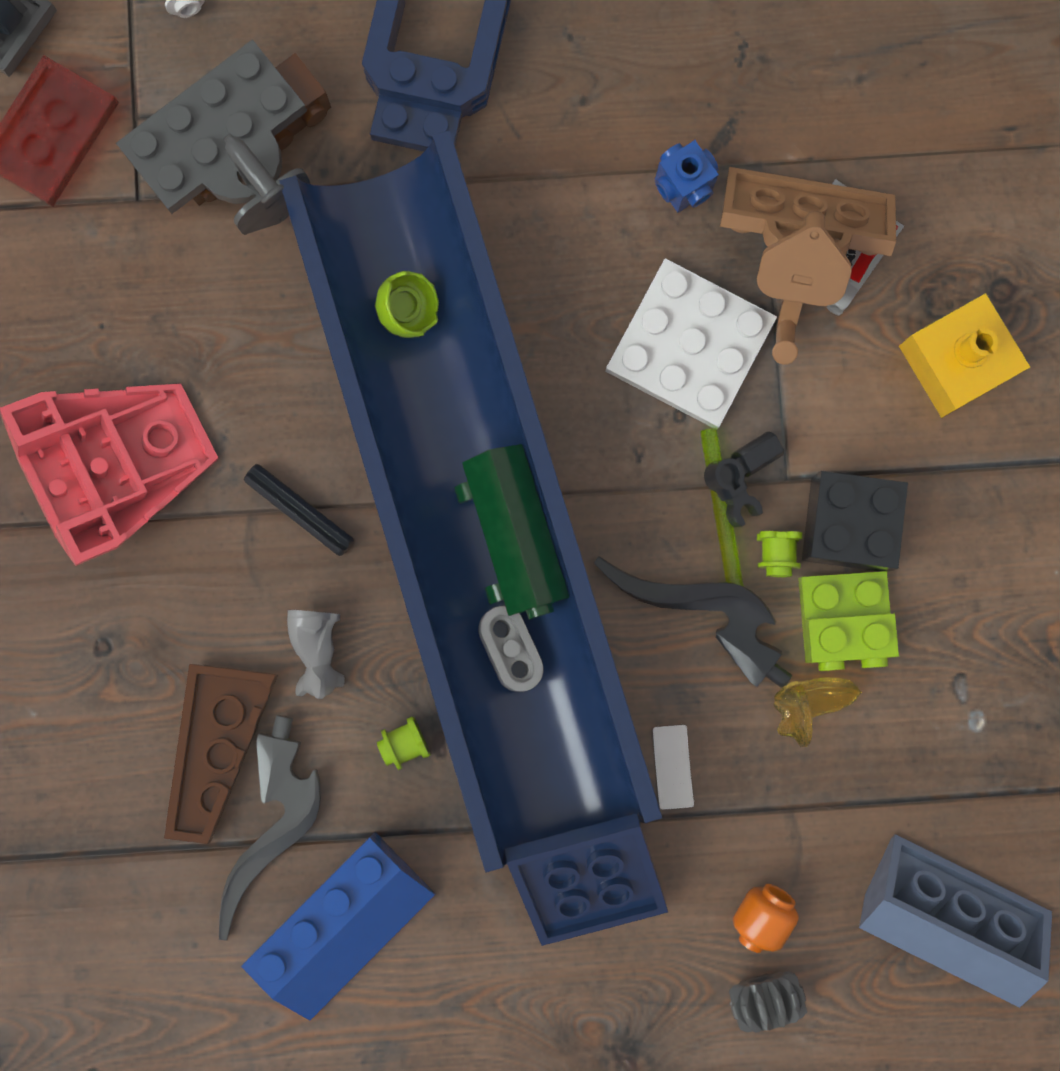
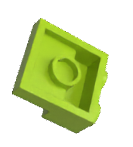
(847, 620)

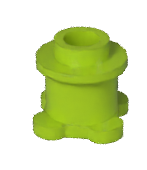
(779, 552)
(403, 744)

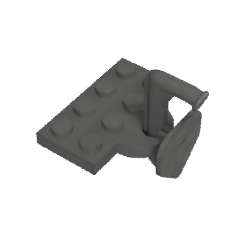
(222, 133)

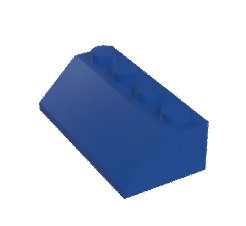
(338, 928)

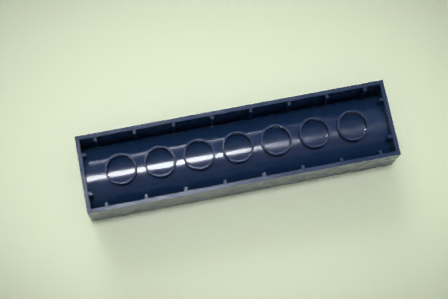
(419, 410)

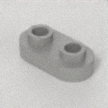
(514, 647)

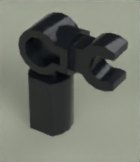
(728, 475)

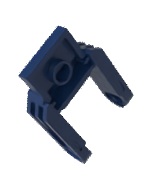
(422, 92)

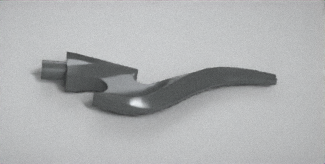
(301, 805)

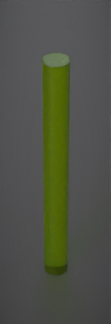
(725, 530)

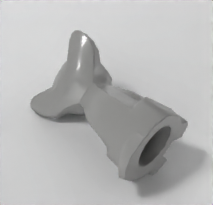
(313, 643)

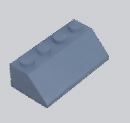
(959, 922)

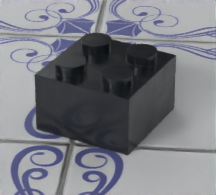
(854, 521)

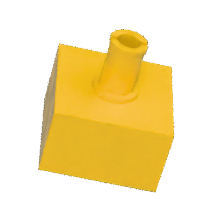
(963, 355)

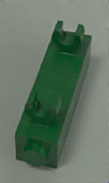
(514, 531)

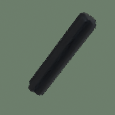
(298, 510)

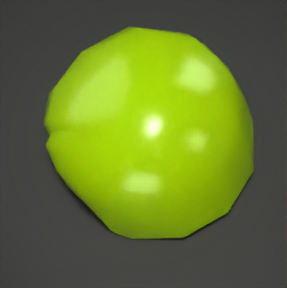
(407, 304)

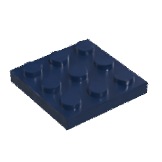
(587, 879)

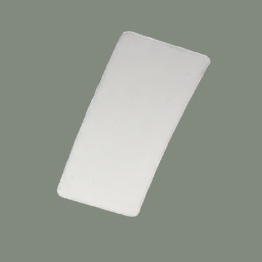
(673, 767)

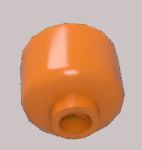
(765, 918)

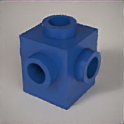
(684, 188)

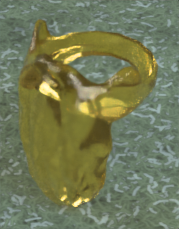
(810, 699)

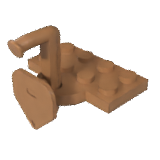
(807, 239)

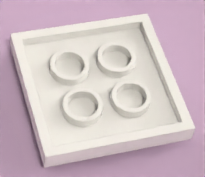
(691, 344)

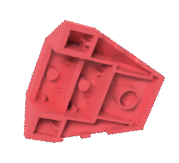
(106, 459)

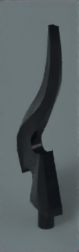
(740, 604)

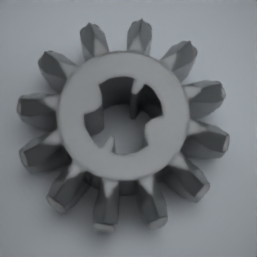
(768, 1001)

